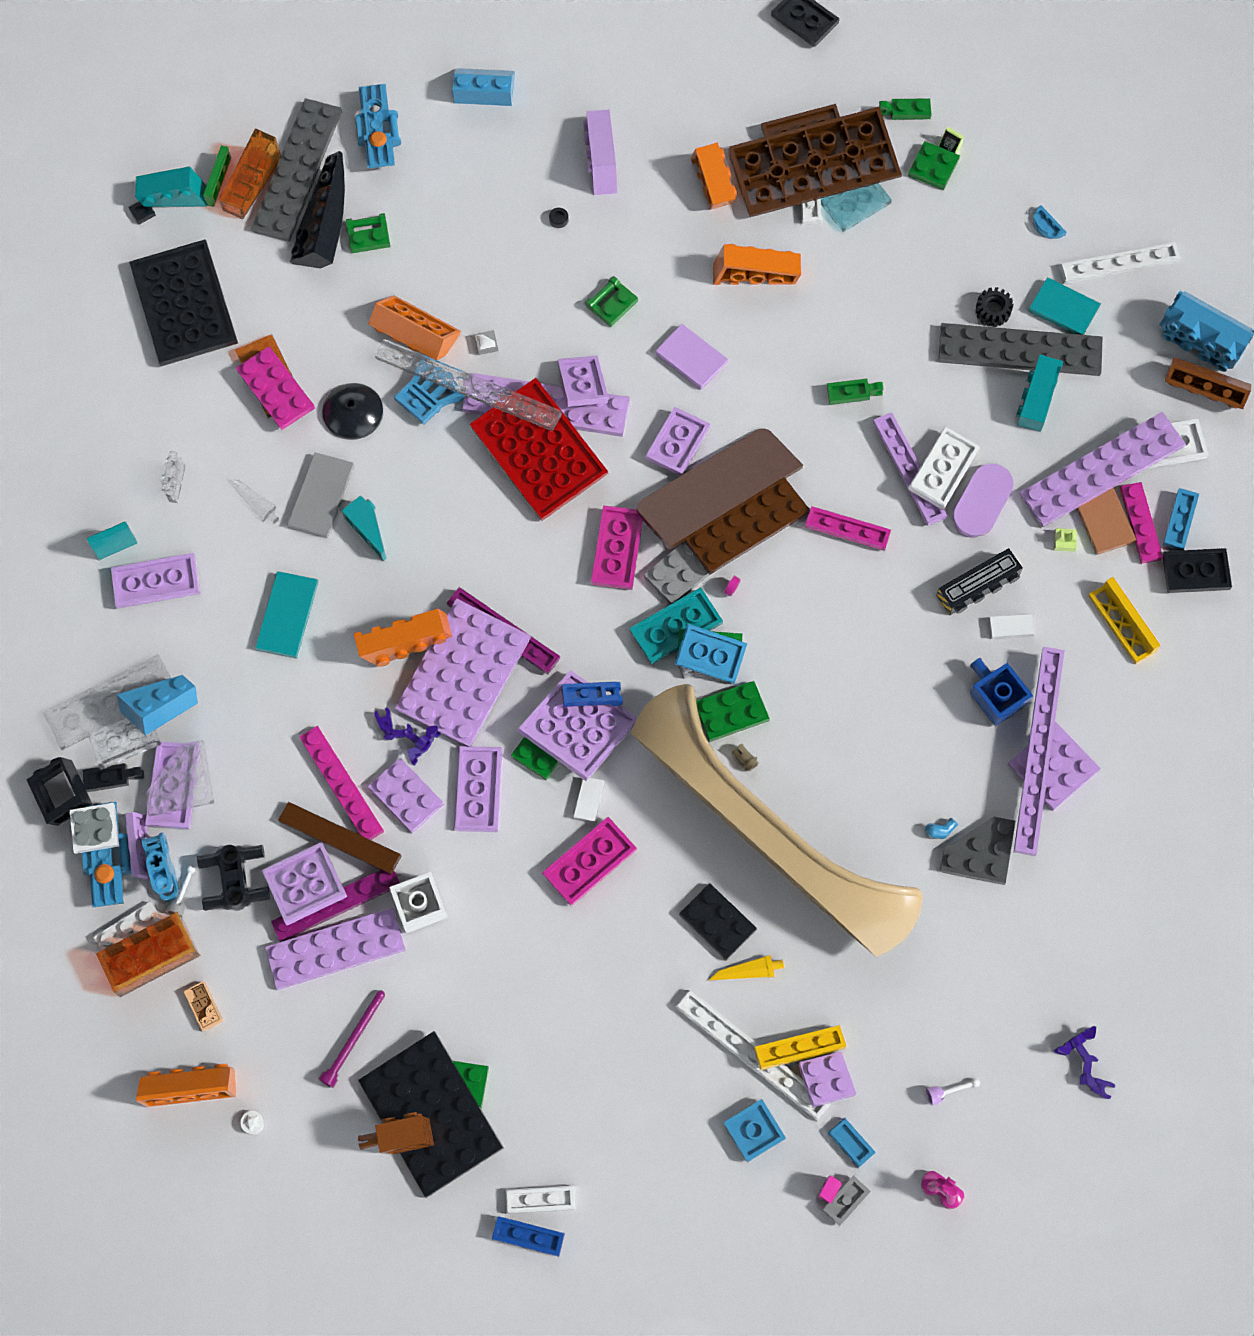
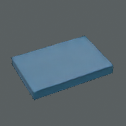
(710, 653)

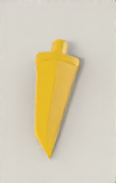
(755, 968)

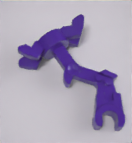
(422, 743)
(1097, 1085)

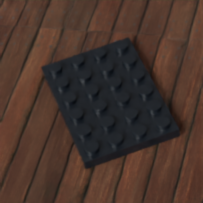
(183, 302)
(429, 1083)

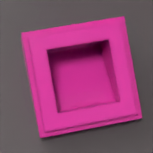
(829, 1189)

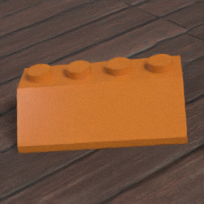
(413, 327)
(186, 1087)

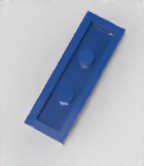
(528, 1236)

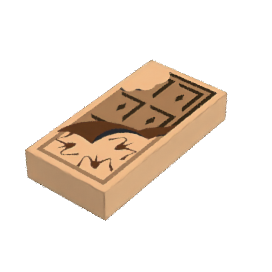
(203, 1006)

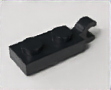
(110, 777)

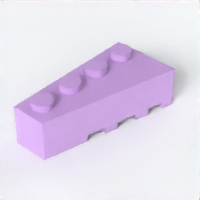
(600, 151)

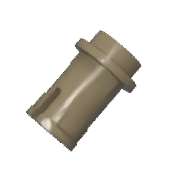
(745, 758)

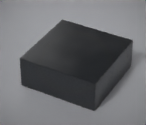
(141, 213)

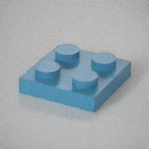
(754, 1130)

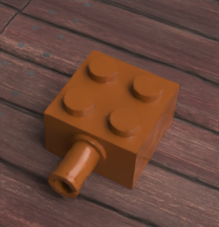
(399, 1135)

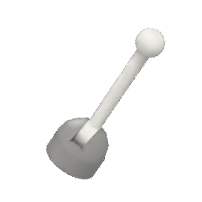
(177, 905)

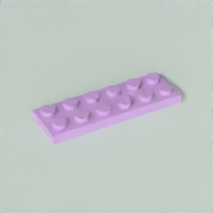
(335, 948)

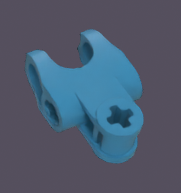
(160, 866)

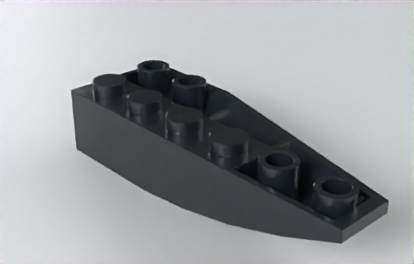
(323, 217)

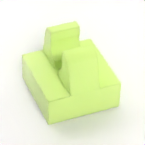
(1065, 539)

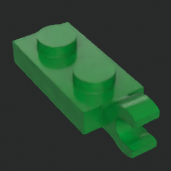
(907, 109)
(853, 391)

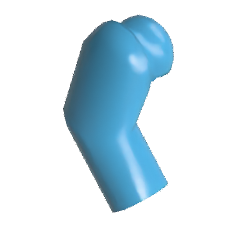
(941, 831)

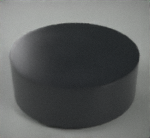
(558, 217)

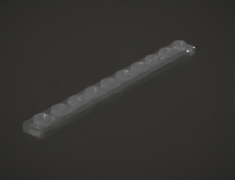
(468, 385)

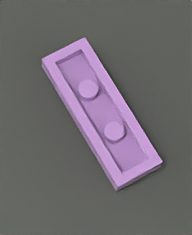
(136, 831)

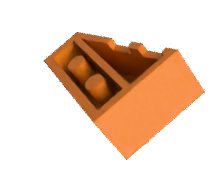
(714, 175)

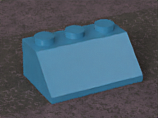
(483, 87)

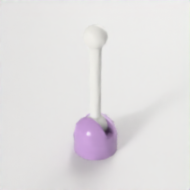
(936, 1095)

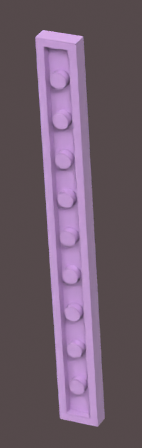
(1039, 751)

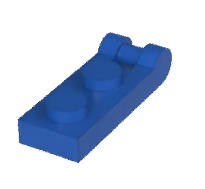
(591, 694)

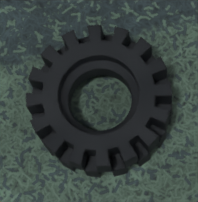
(998, 297)

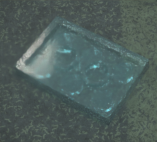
(855, 205)

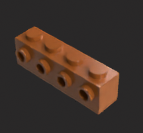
(1208, 383)

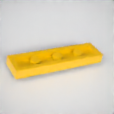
(799, 1047)

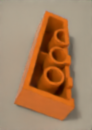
(756, 265)
(403, 637)

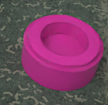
(732, 586)

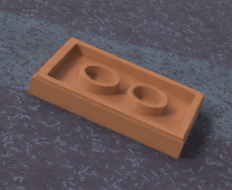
(1106, 523)

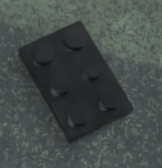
(806, 19)
(1197, 570)
(718, 921)

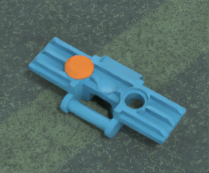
(370, 126)
(104, 875)

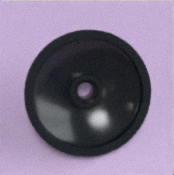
(352, 421)

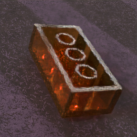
(148, 954)

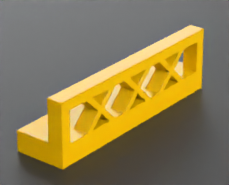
(1130, 616)

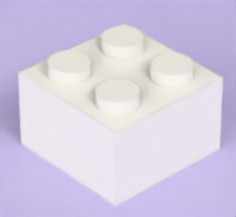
(418, 902)

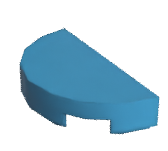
(1047, 225)

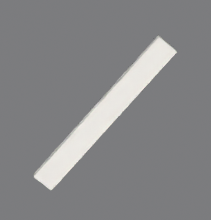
(743, 1048)

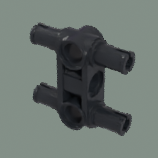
(233, 877)

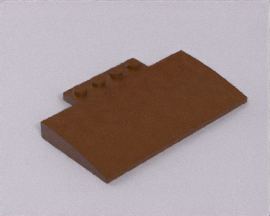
(813, 158)

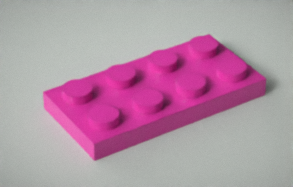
(275, 388)
(617, 548)
(589, 861)

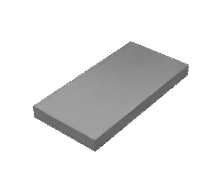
(321, 495)

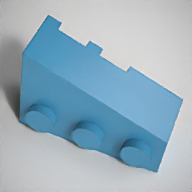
(157, 703)

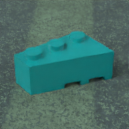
(171, 189)
(1039, 393)

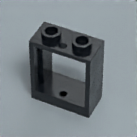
(36, 782)

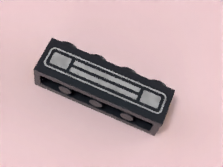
(979, 582)

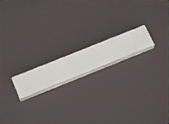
(1119, 262)

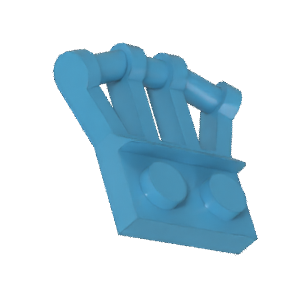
(422, 404)

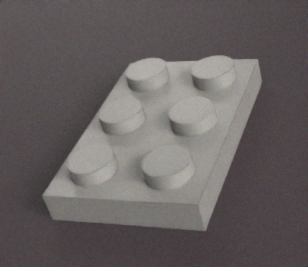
(676, 574)

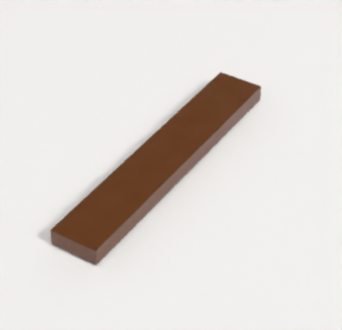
(340, 838)

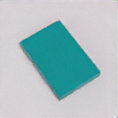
(1064, 307)

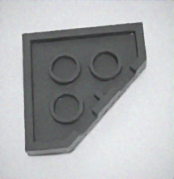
(982, 852)

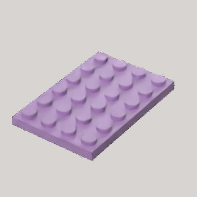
(464, 674)

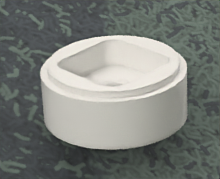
(252, 1122)

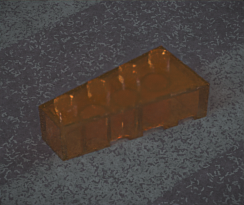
(250, 174)

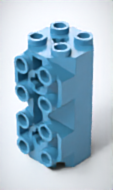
(1202, 327)

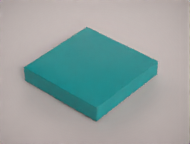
(112, 540)

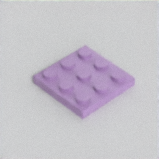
(1067, 768)
(304, 883)

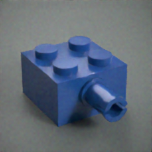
(999, 692)

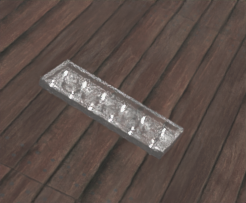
(99, 705)

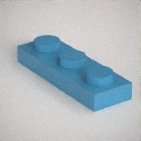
(1180, 519)

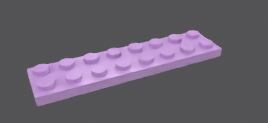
(596, 418)
(1102, 469)

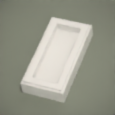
(1011, 626)
(589, 800)

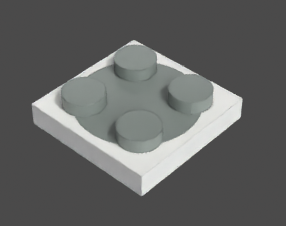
(94, 828)

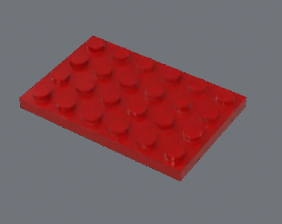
(540, 462)

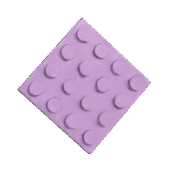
(577, 734)

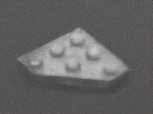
(182, 782)

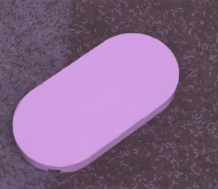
(983, 500)

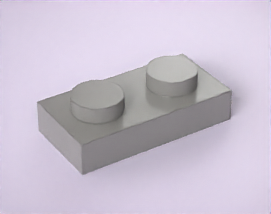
(846, 1200)

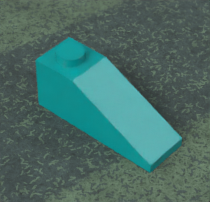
(362, 518)

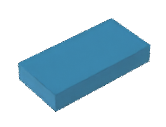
(851, 1142)

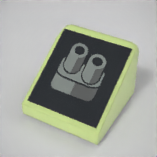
(951, 140)

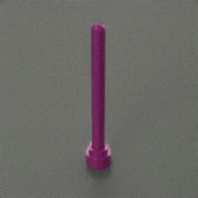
(330, 1076)

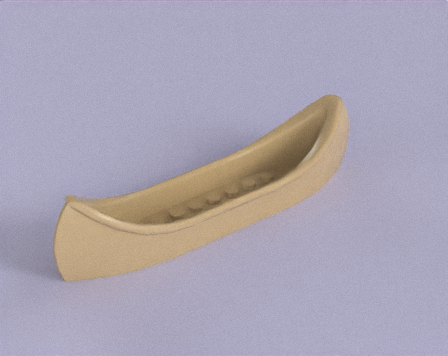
(868, 910)

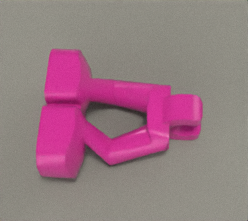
(949, 1193)

